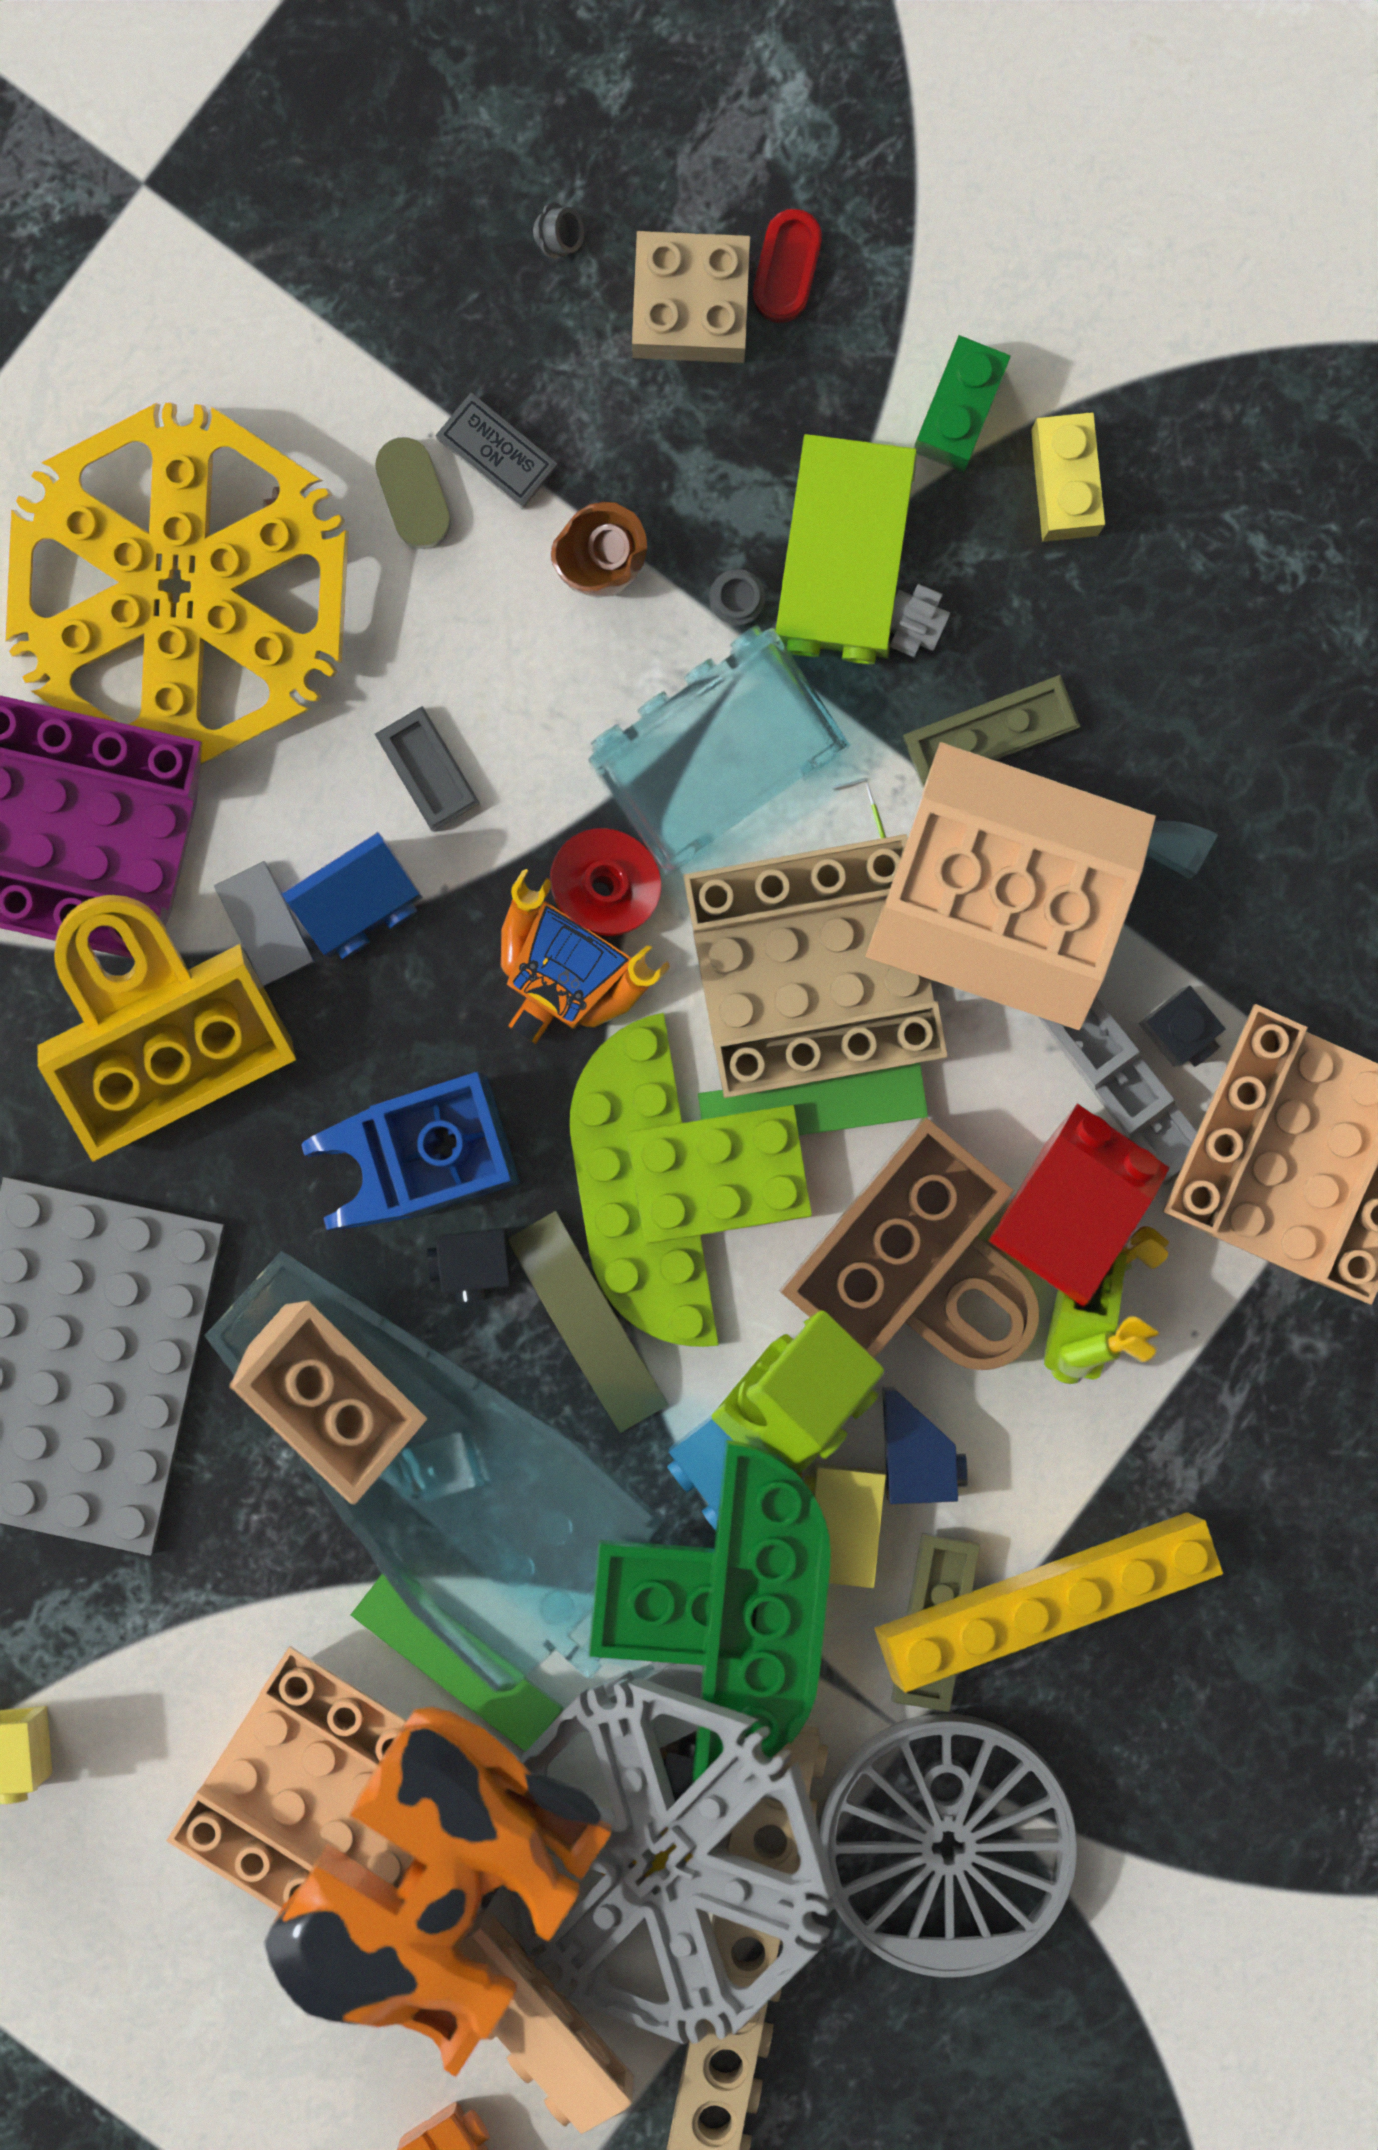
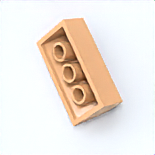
(549, 2034)

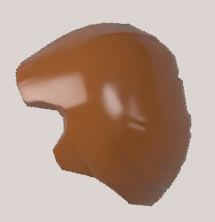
(600, 550)

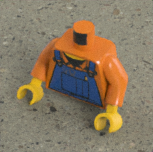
(565, 967)

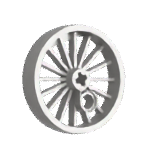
(950, 1954)

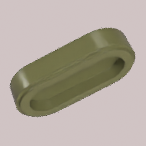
(413, 492)

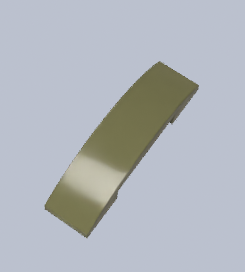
(587, 1322)

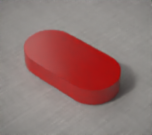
(787, 265)

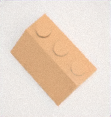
(325, 1399)

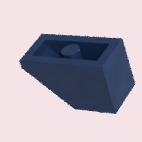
(918, 1455)

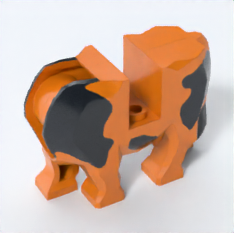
(473, 1822)

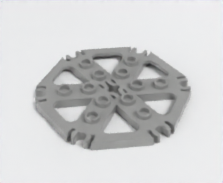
(707, 1883)

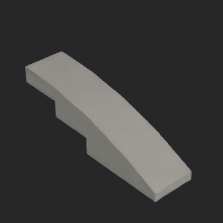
(1126, 1086)

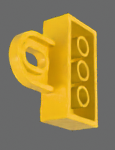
(156, 1036)

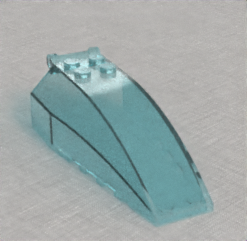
(491, 1568)

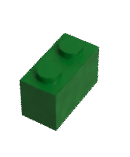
(961, 403)

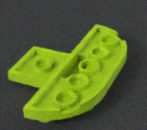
(664, 1182)

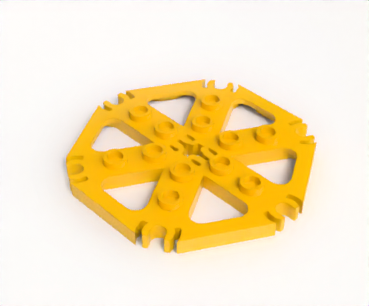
(222, 564)

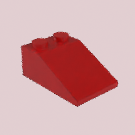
(1079, 1204)

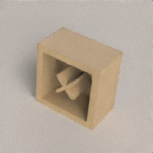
(690, 297)

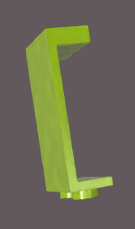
(845, 548)

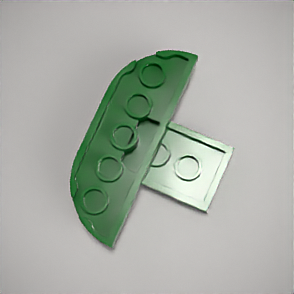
(738, 1609)

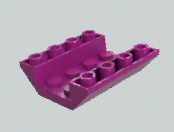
(89, 816)

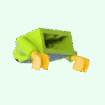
(1085, 1336)

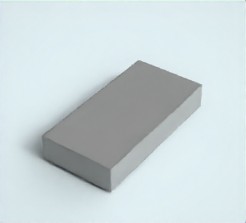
(264, 923)

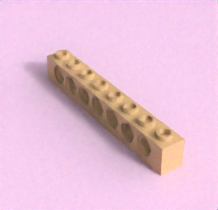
(699, 2081)

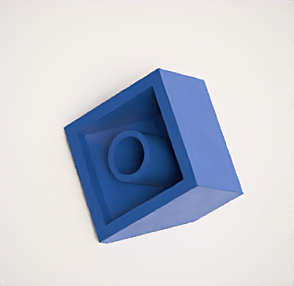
(354, 897)

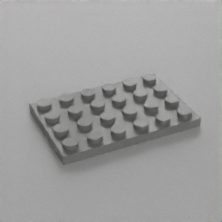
(95, 1359)

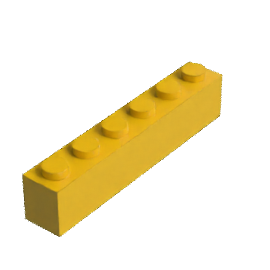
(1048, 1601)

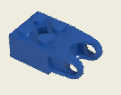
(399, 1159)

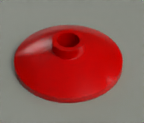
(617, 862)

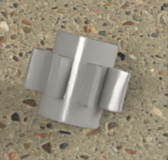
(917, 620)

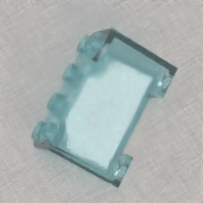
(716, 748)

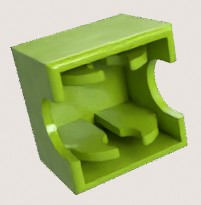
(802, 1393)

